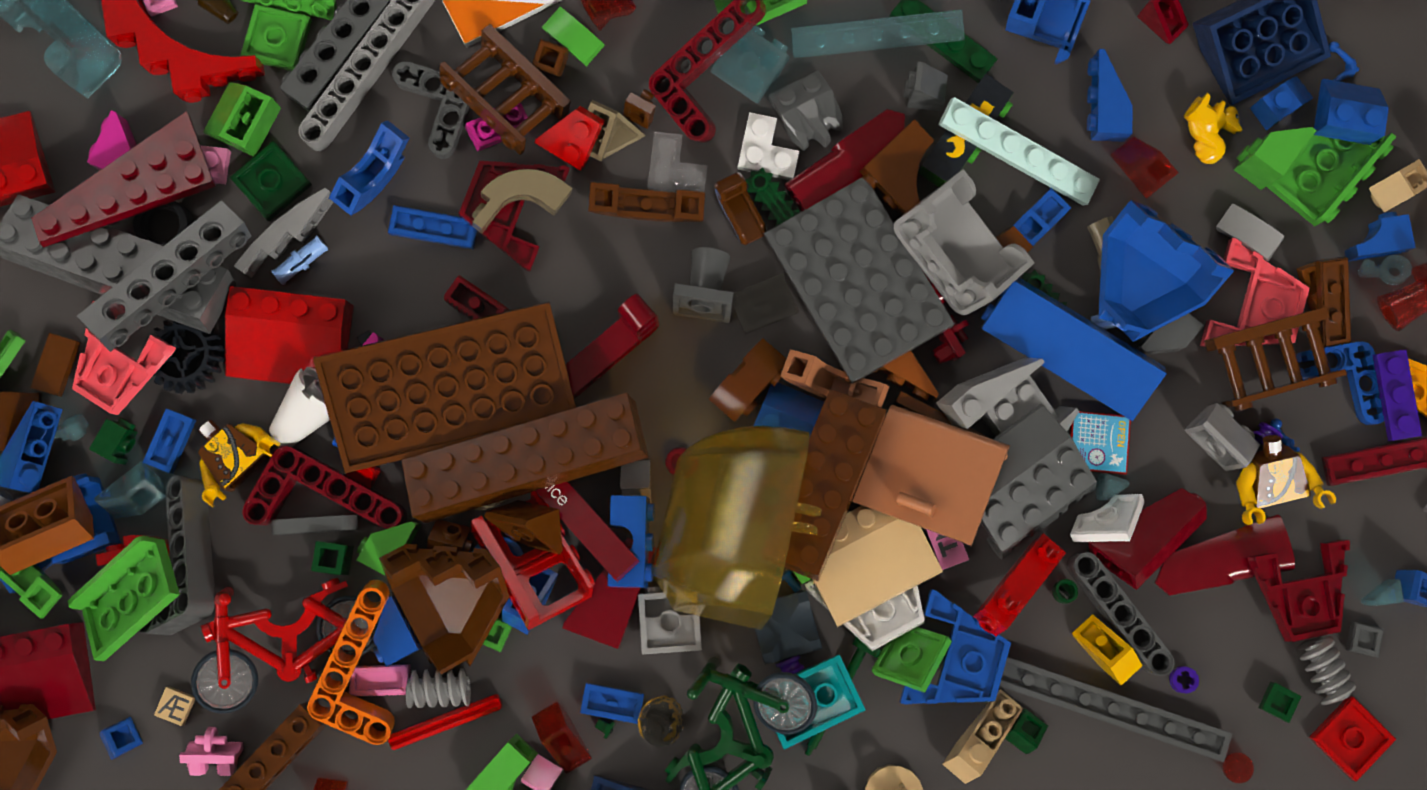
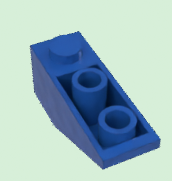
(1110, 105)
(29, 448)

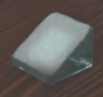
(1386, 593)

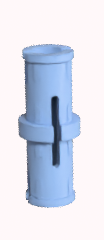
(299, 260)

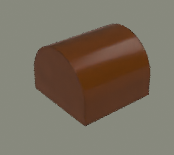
(550, 57)

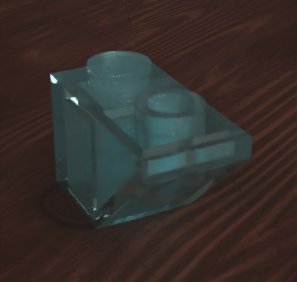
(132, 493)

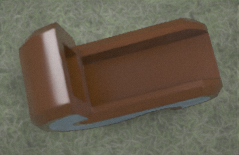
(739, 208)

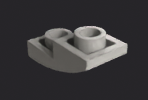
(1250, 230)

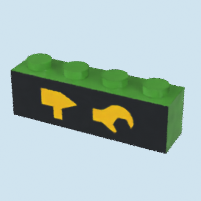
(953, 151)

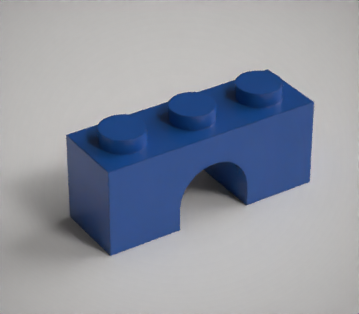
(635, 515)

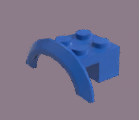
(1049, 22)

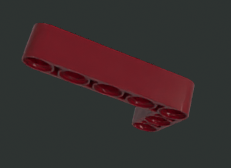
(699, 63)
(634, 326)
(324, 485)

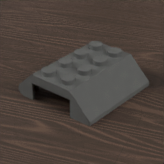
(1035, 480)

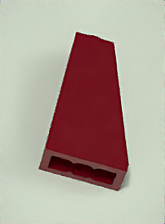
(1155, 538)
(607, 612)

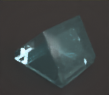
(1109, 486)

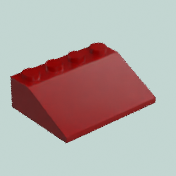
(22, 160)
(281, 332)

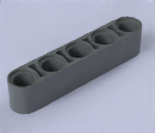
(1133, 619)

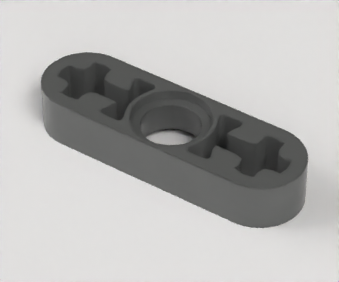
(314, 525)

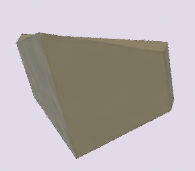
(615, 132)

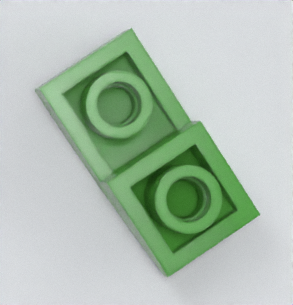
(573, 36)

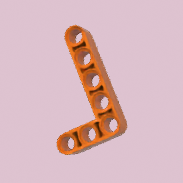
(345, 665)

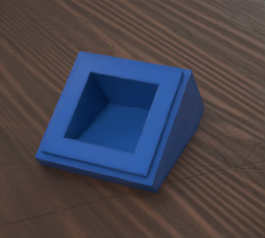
(120, 738)

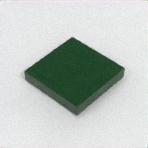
(270, 180)

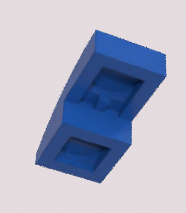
(1042, 217)

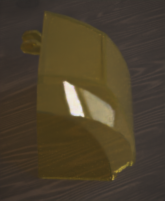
(732, 523)

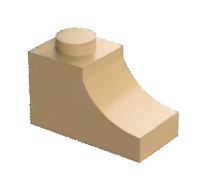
(1399, 186)

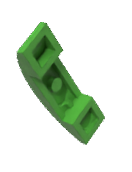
(34, 587)

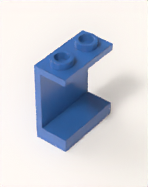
(103, 523)

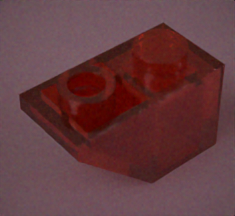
(1144, 166)

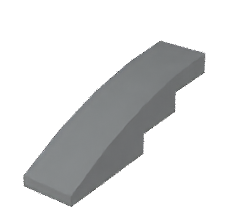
(295, 223)

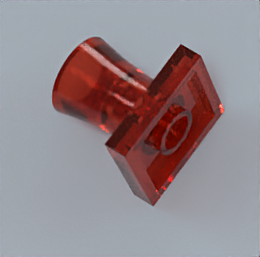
(1406, 303)

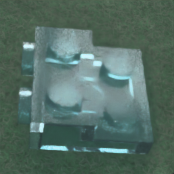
(752, 64)

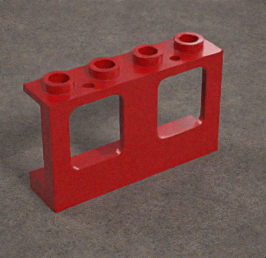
(520, 569)

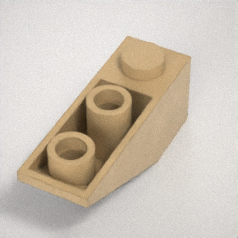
(983, 738)

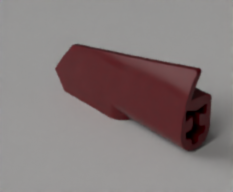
(845, 161)
(1225, 557)

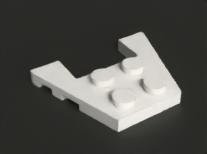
(884, 621)

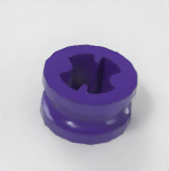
(1265, 430)
(790, 664)
(1178, 687)

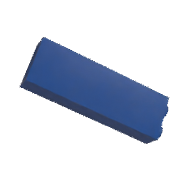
(1073, 348)

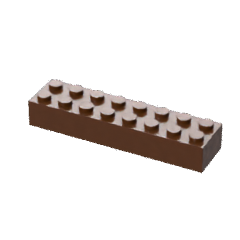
(524, 458)

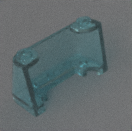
(79, 52)

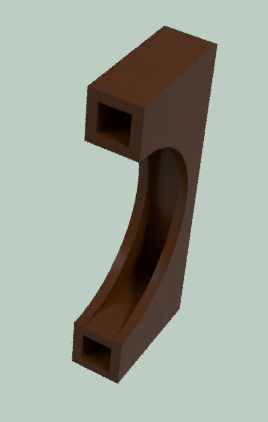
(895, 176)

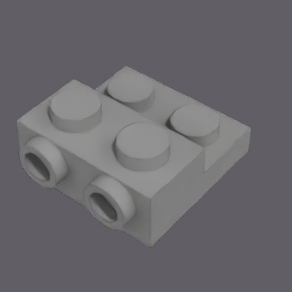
(664, 628)

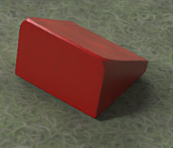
(365, 476)

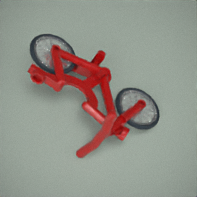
(229, 678)

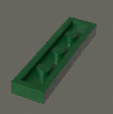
(963, 54)

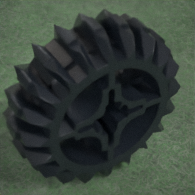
(191, 377)

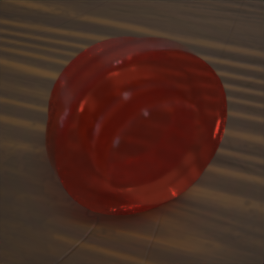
(1238, 767)

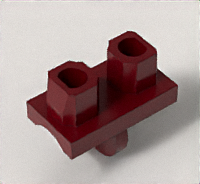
(951, 347)

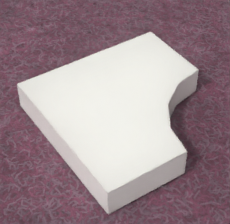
(1111, 522)

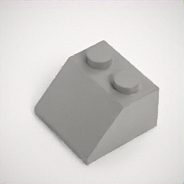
(1223, 437)

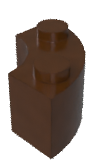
(742, 387)

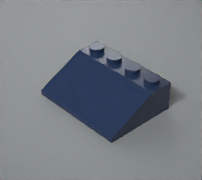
(1261, 43)

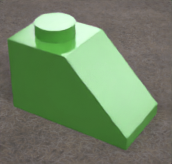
(385, 541)

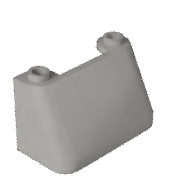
(959, 248)

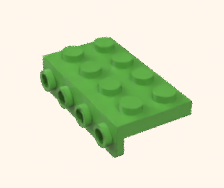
(1327, 175)
(126, 595)

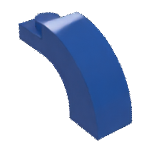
(373, 171)

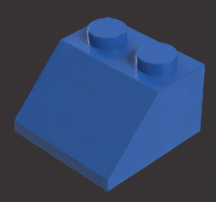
(1350, 112)
(789, 409)

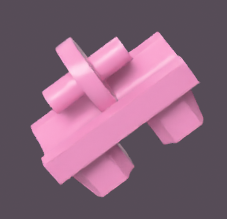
(211, 750)

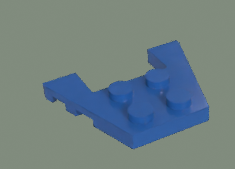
(971, 664)

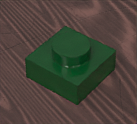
(1279, 702)

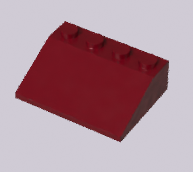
(47, 670)

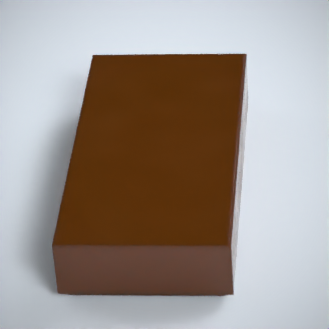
(55, 365)

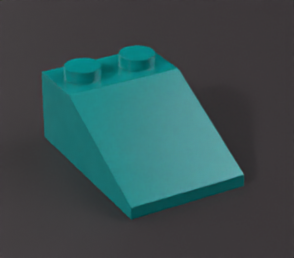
(835, 698)

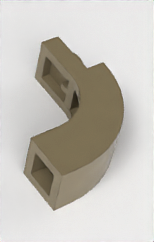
(520, 185)

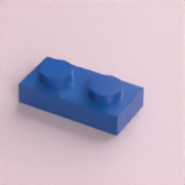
(169, 441)
(612, 703)

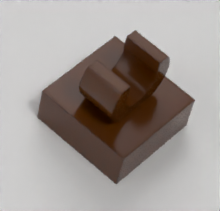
(640, 108)

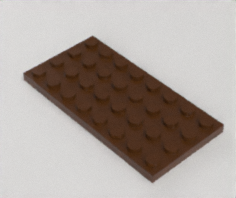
(444, 385)

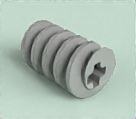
(1328, 669)
(438, 689)

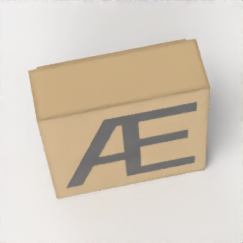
(175, 706)

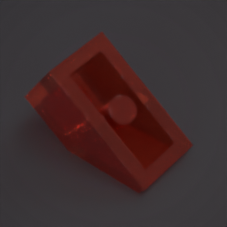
(561, 737)

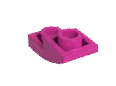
(484, 136)

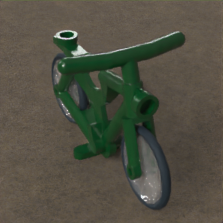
(780, 702)

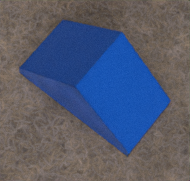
(1413, 586)

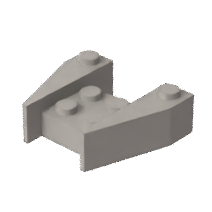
(1000, 398)

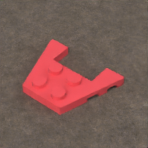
(1269, 295)
(114, 376)

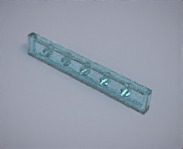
(878, 33)

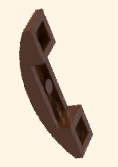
(646, 204)

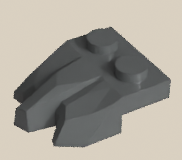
(808, 110)

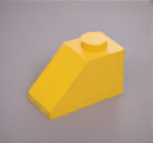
(1107, 649)

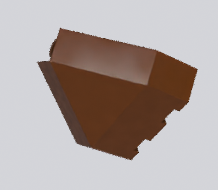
(447, 599)
(24, 747)

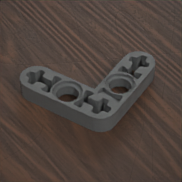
(449, 103)

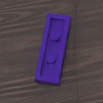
(1397, 395)

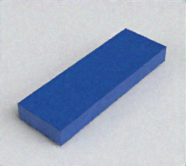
(431, 227)

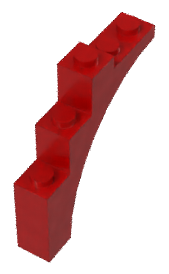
(190, 69)

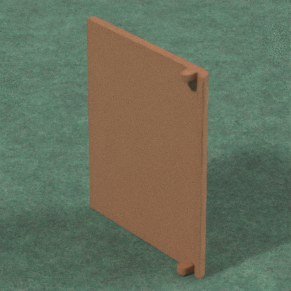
(931, 474)

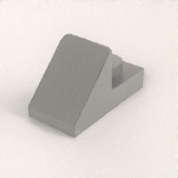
(636, 479)

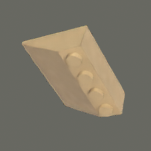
(873, 563)

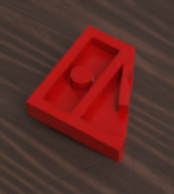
(573, 137)

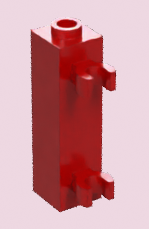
(1019, 585)

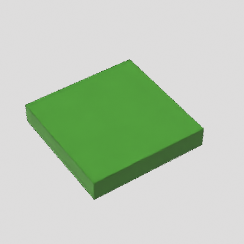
(276, 36)
(912, 658)

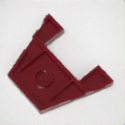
(503, 225)
(1309, 604)

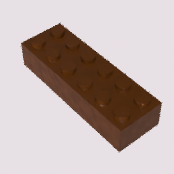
(831, 475)

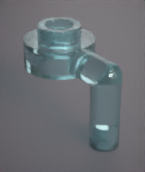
(1369, 270)
(72, 428)

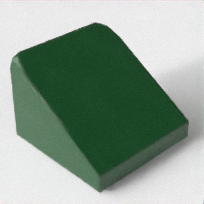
(1026, 732)

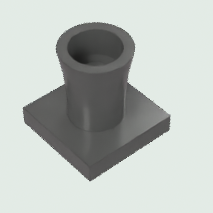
(704, 295)

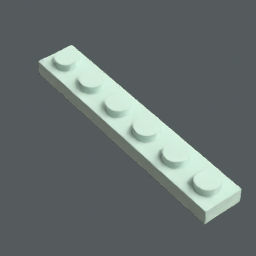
(1018, 151)

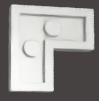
(759, 152)

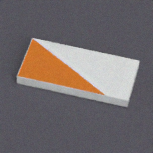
(474, 15)

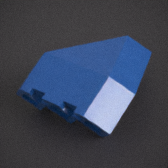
(1153, 272)

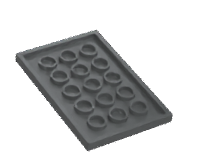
(858, 280)

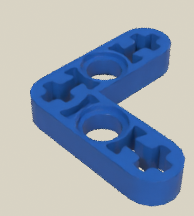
(1346, 361)

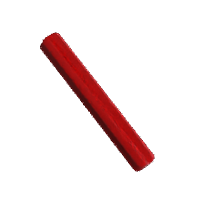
(445, 722)

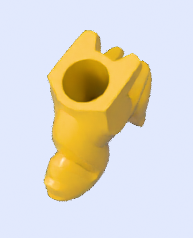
(1206, 122)

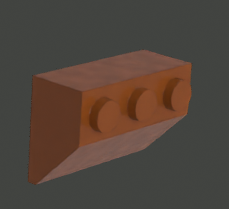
(43, 525)

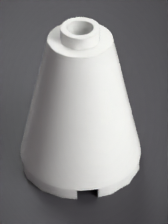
(301, 409)

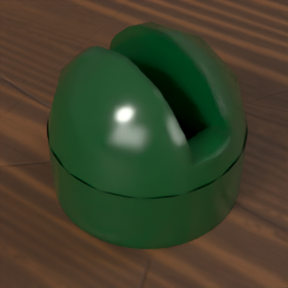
(1067, 587)

